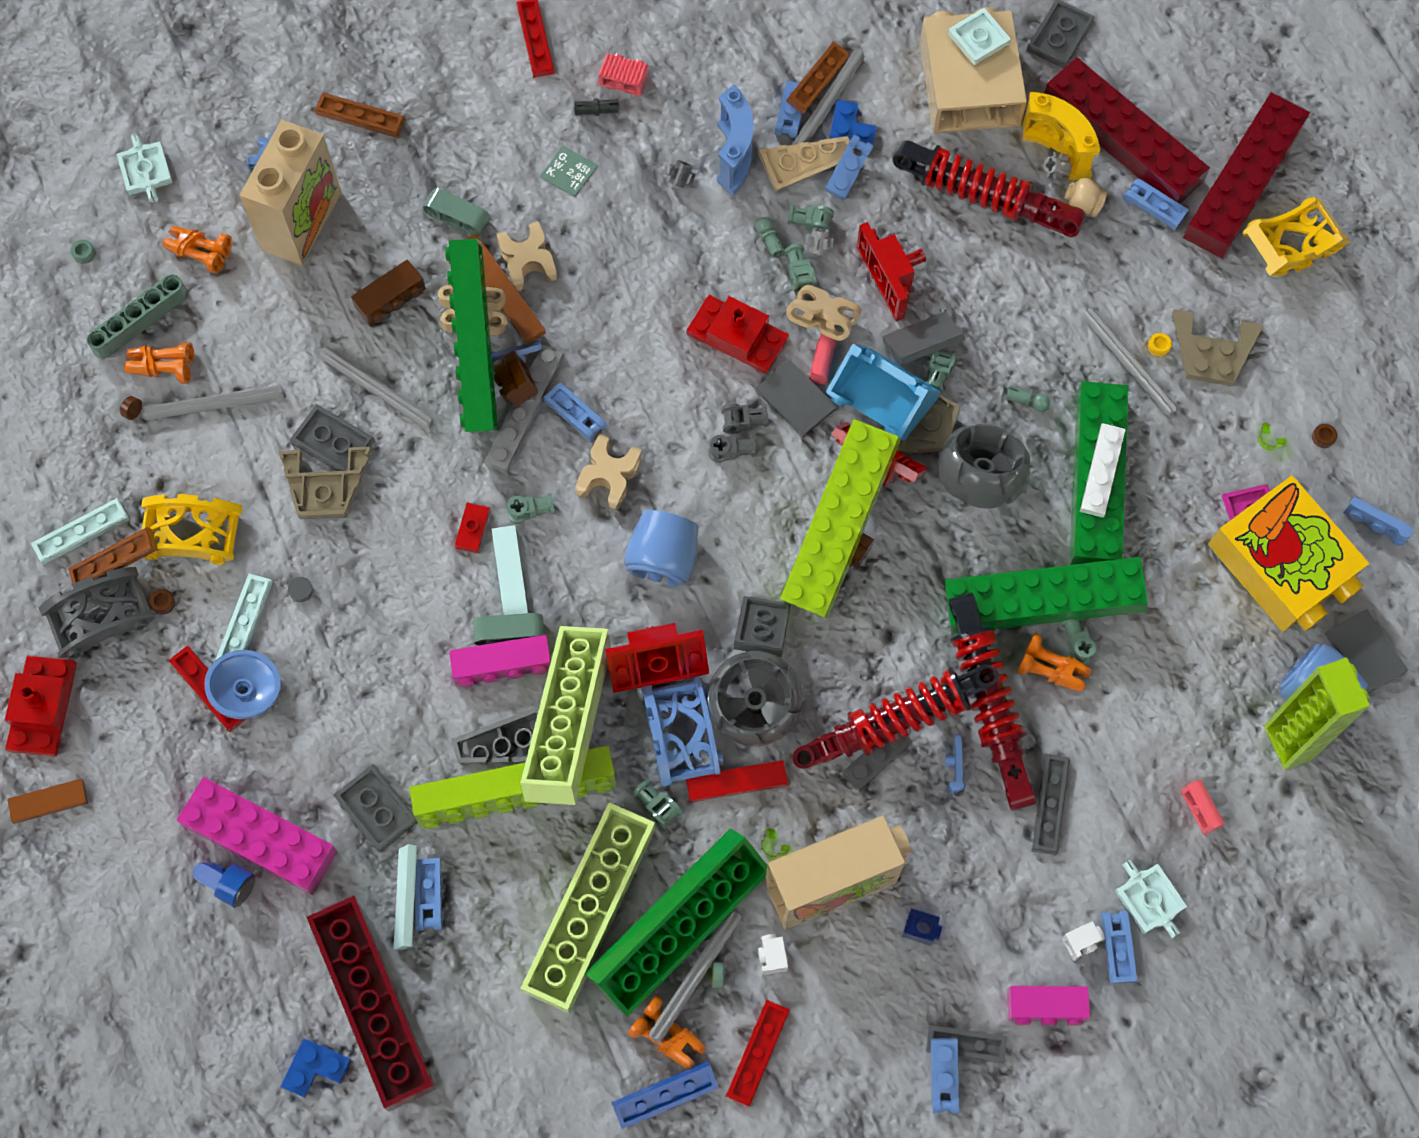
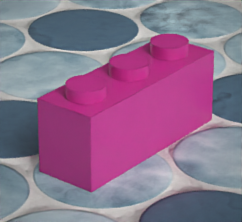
(1048, 1004)

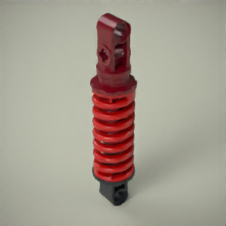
(989, 189)
(898, 716)
(999, 730)

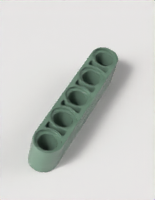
(133, 326)

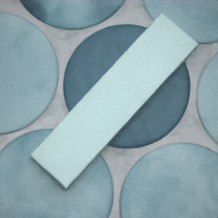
(80, 531)
(509, 570)
(246, 614)
(405, 897)

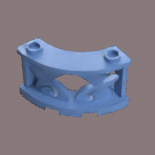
(737, 127)
(657, 702)

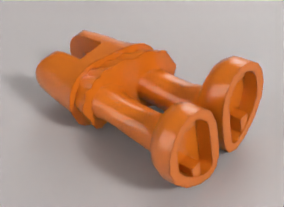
(190, 240)
(146, 361)
(1065, 666)
(670, 1047)

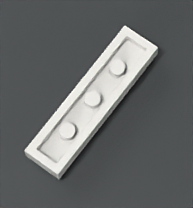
(1102, 470)

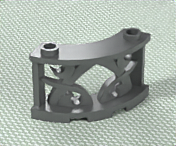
(117, 583)

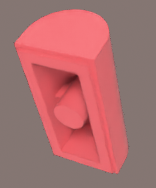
(822, 360)
(1202, 807)

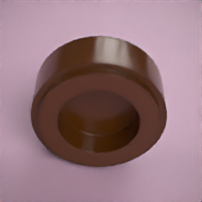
(131, 407)
(1324, 435)
(162, 601)

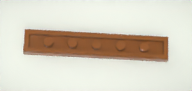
(515, 307)

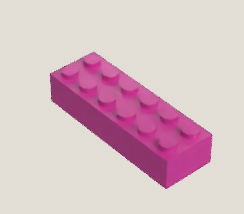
(257, 835)

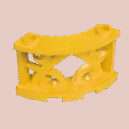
(1042, 127)
(1268, 232)
(159, 508)

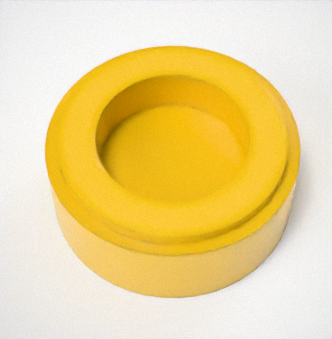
(1159, 344)

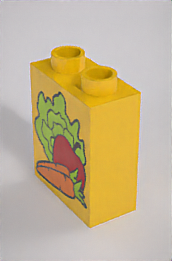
(1290, 556)

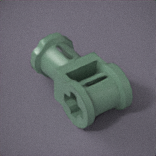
(812, 217)
(800, 269)
(940, 368)
(529, 507)
(1079, 640)
(659, 806)

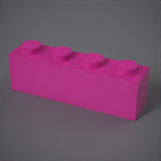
(500, 660)

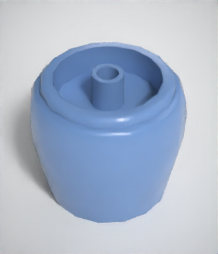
(663, 547)
(1305, 666)

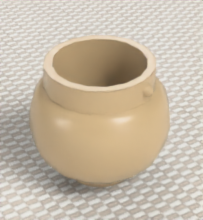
(1086, 195)

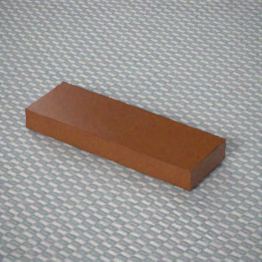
(47, 801)

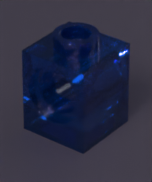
(911, 932)

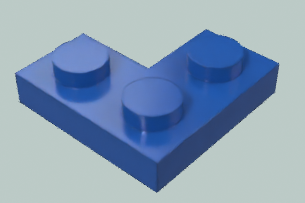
(845, 124)
(310, 1061)

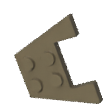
(1212, 358)
(932, 429)
(328, 492)

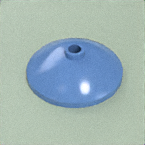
(242, 671)

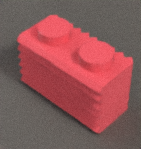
(623, 74)

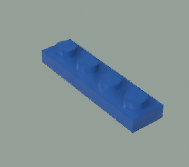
(664, 1095)

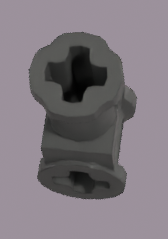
(743, 417)
(731, 447)

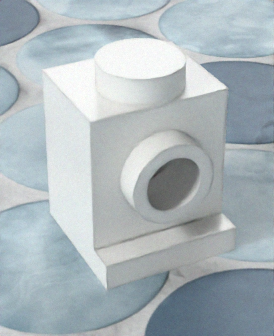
(1083, 940)
(773, 955)

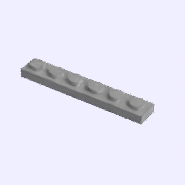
(521, 417)

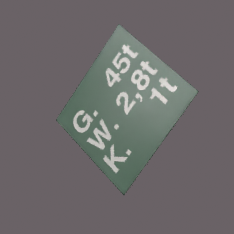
(568, 171)

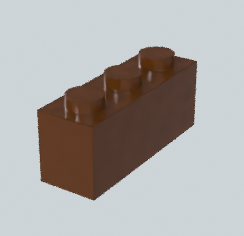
(388, 293)

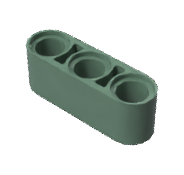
(456, 212)
(507, 627)

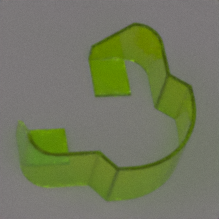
(1280, 441)
(772, 835)

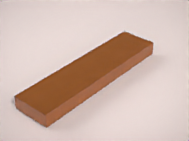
(818, 78)
(360, 115)
(116, 556)

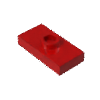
(472, 527)

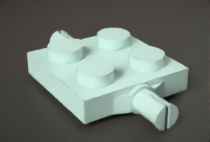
(144, 168)
(1150, 899)

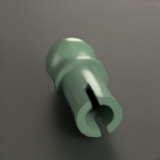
(770, 236)
(1039, 402)

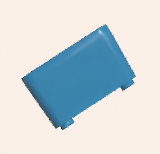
(882, 390)

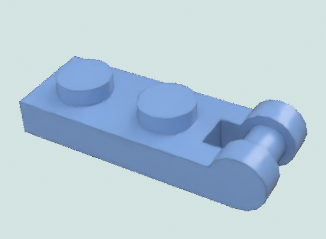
(788, 114)
(848, 168)
(1156, 203)
(574, 411)
(1379, 521)
(428, 894)
(1119, 948)
(944, 1074)

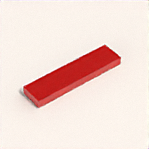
(535, 38)
(194, 673)
(737, 781)
(757, 1053)

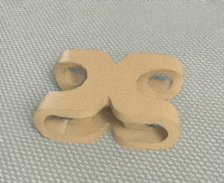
(527, 256)
(493, 305)
(823, 312)
(608, 472)

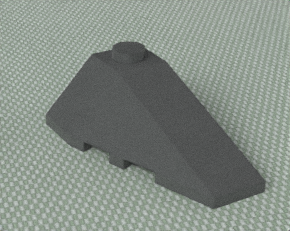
(498, 742)

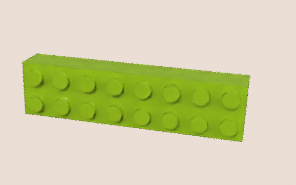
(840, 518)
(1317, 713)
(496, 791)

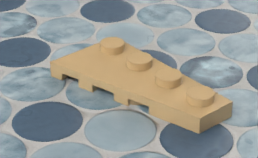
(801, 161)

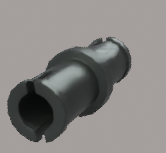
(596, 107)

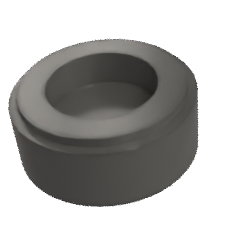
(300, 589)

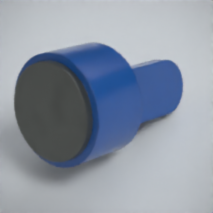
(230, 885)

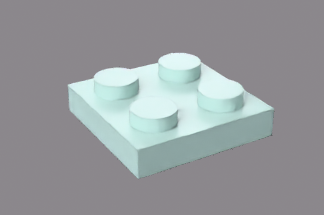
(979, 36)

